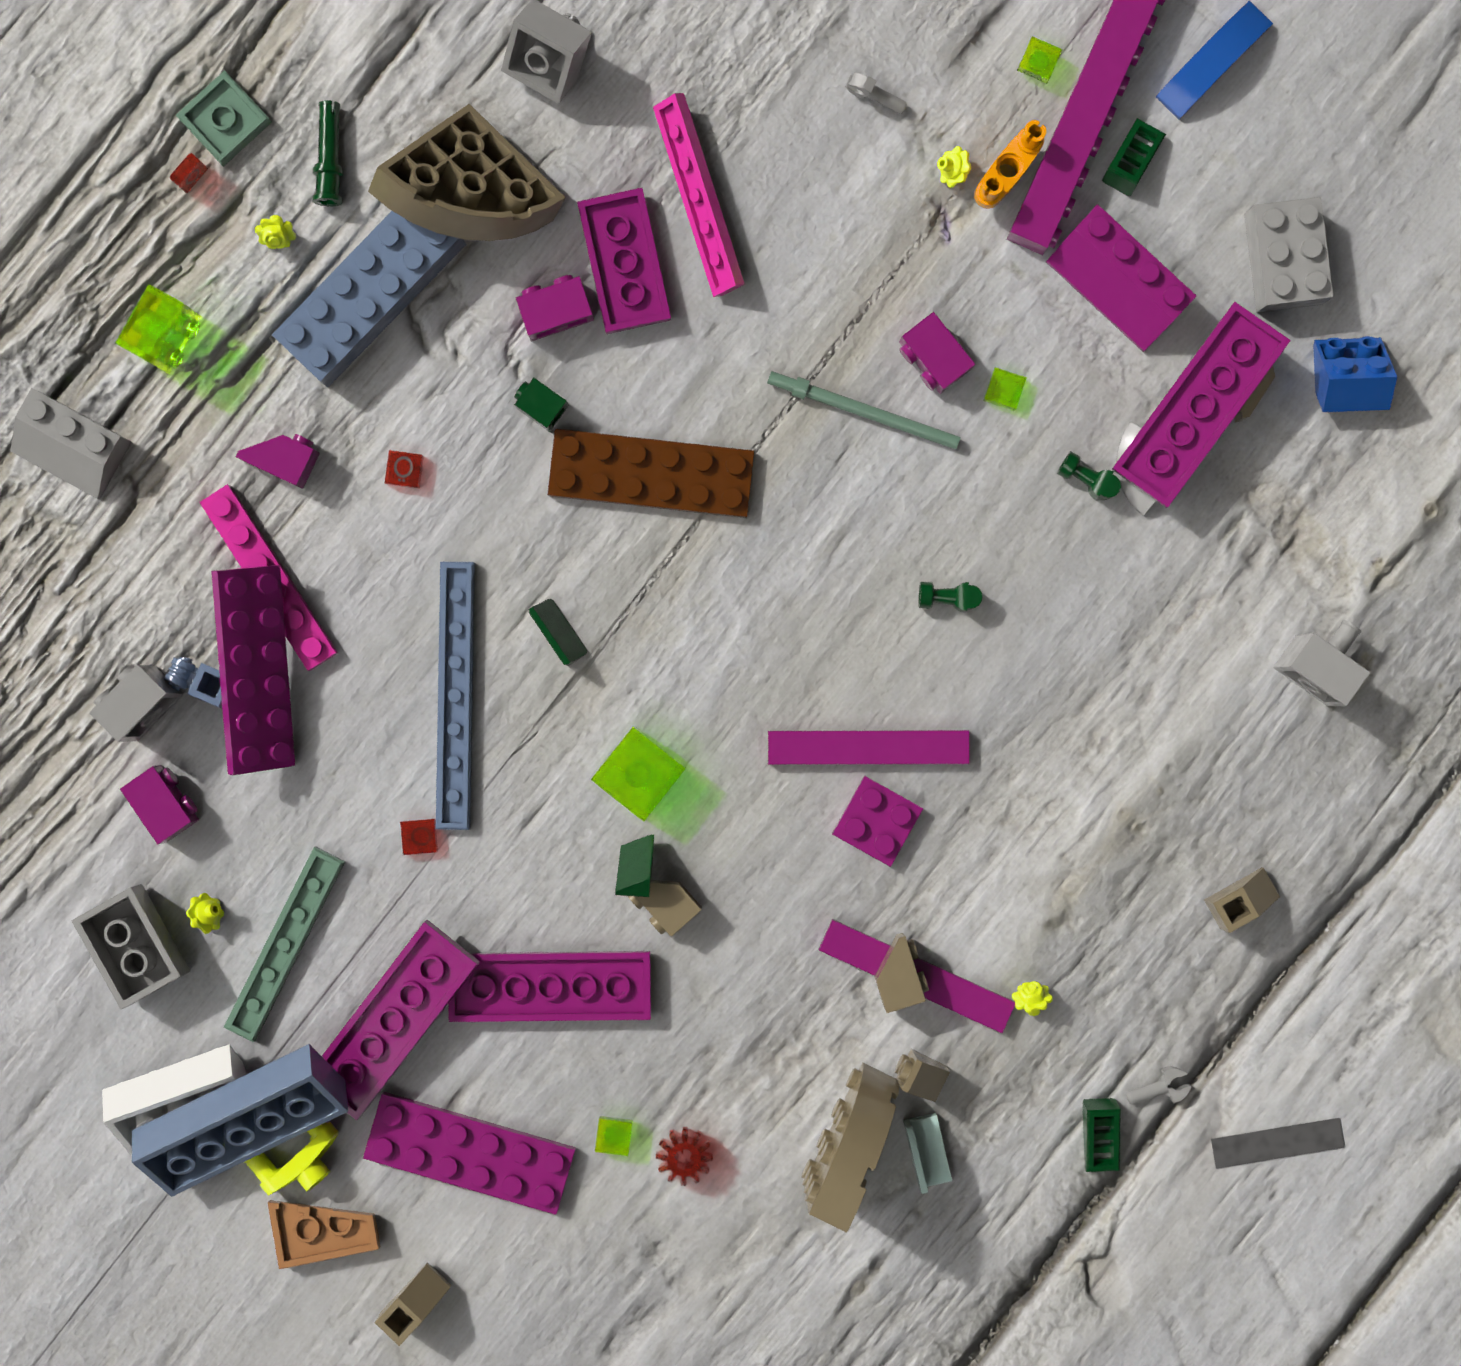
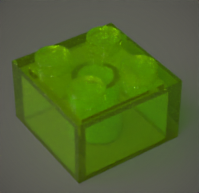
(159, 329)
(638, 773)

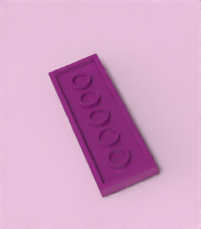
(1201, 404)
(253, 669)
(555, 987)
(398, 1014)
(469, 1153)

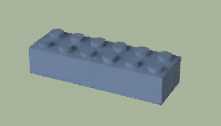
(364, 295)
(239, 1120)

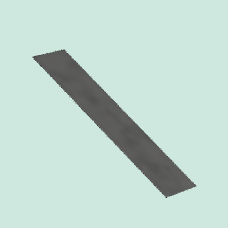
(1277, 1143)

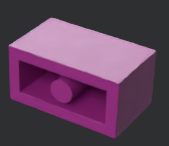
(554, 307)
(935, 353)
(160, 803)

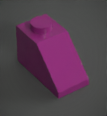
(283, 457)

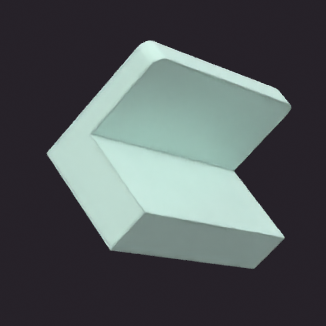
(927, 1151)

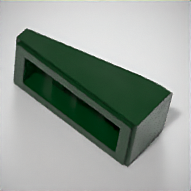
(1122, 175)
(1101, 1113)

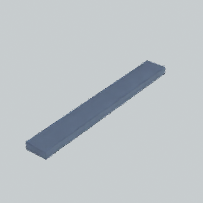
(455, 695)

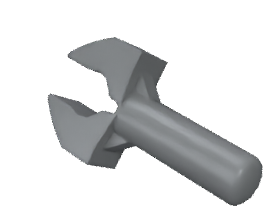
(864, 86)
(1161, 1087)

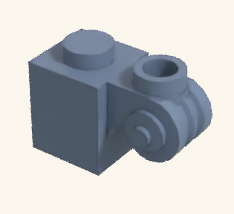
(201, 682)

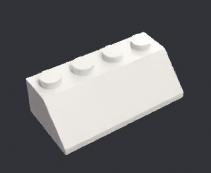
(166, 1089)

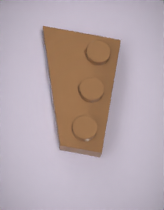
(319, 1233)

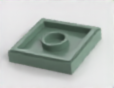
(223, 118)

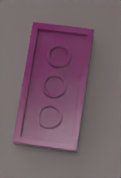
(624, 261)

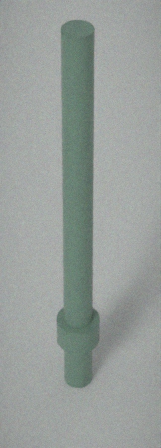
(802, 388)

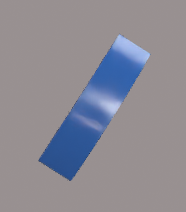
(1213, 59)

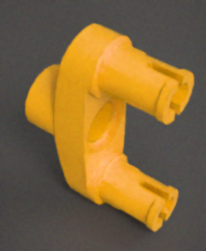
(1019, 155)

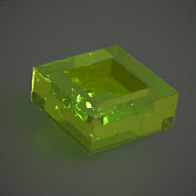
(1039, 59)
(1004, 389)
(613, 1136)

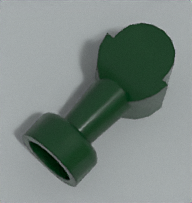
(1100, 484)
(961, 597)

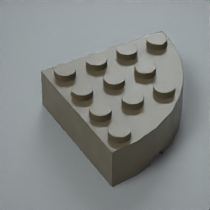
(466, 183)
(850, 1147)

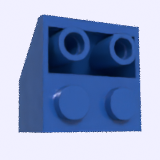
(1353, 374)

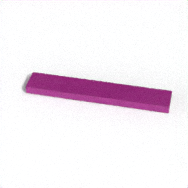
(869, 747)
(944, 987)

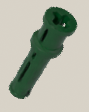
(327, 169)

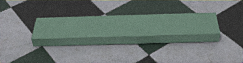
(284, 944)

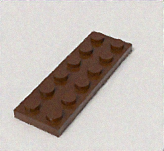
(650, 473)

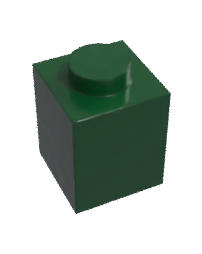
(540, 404)

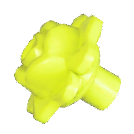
(954, 166)
(275, 232)
(205, 913)
(1032, 997)

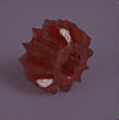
(697, 1155)

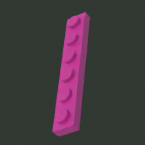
(698, 195)
(253, 551)

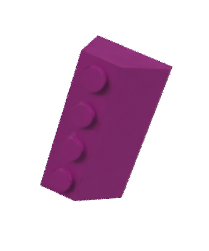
(1120, 278)

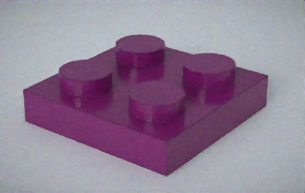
(877, 821)

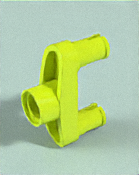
(304, 1166)

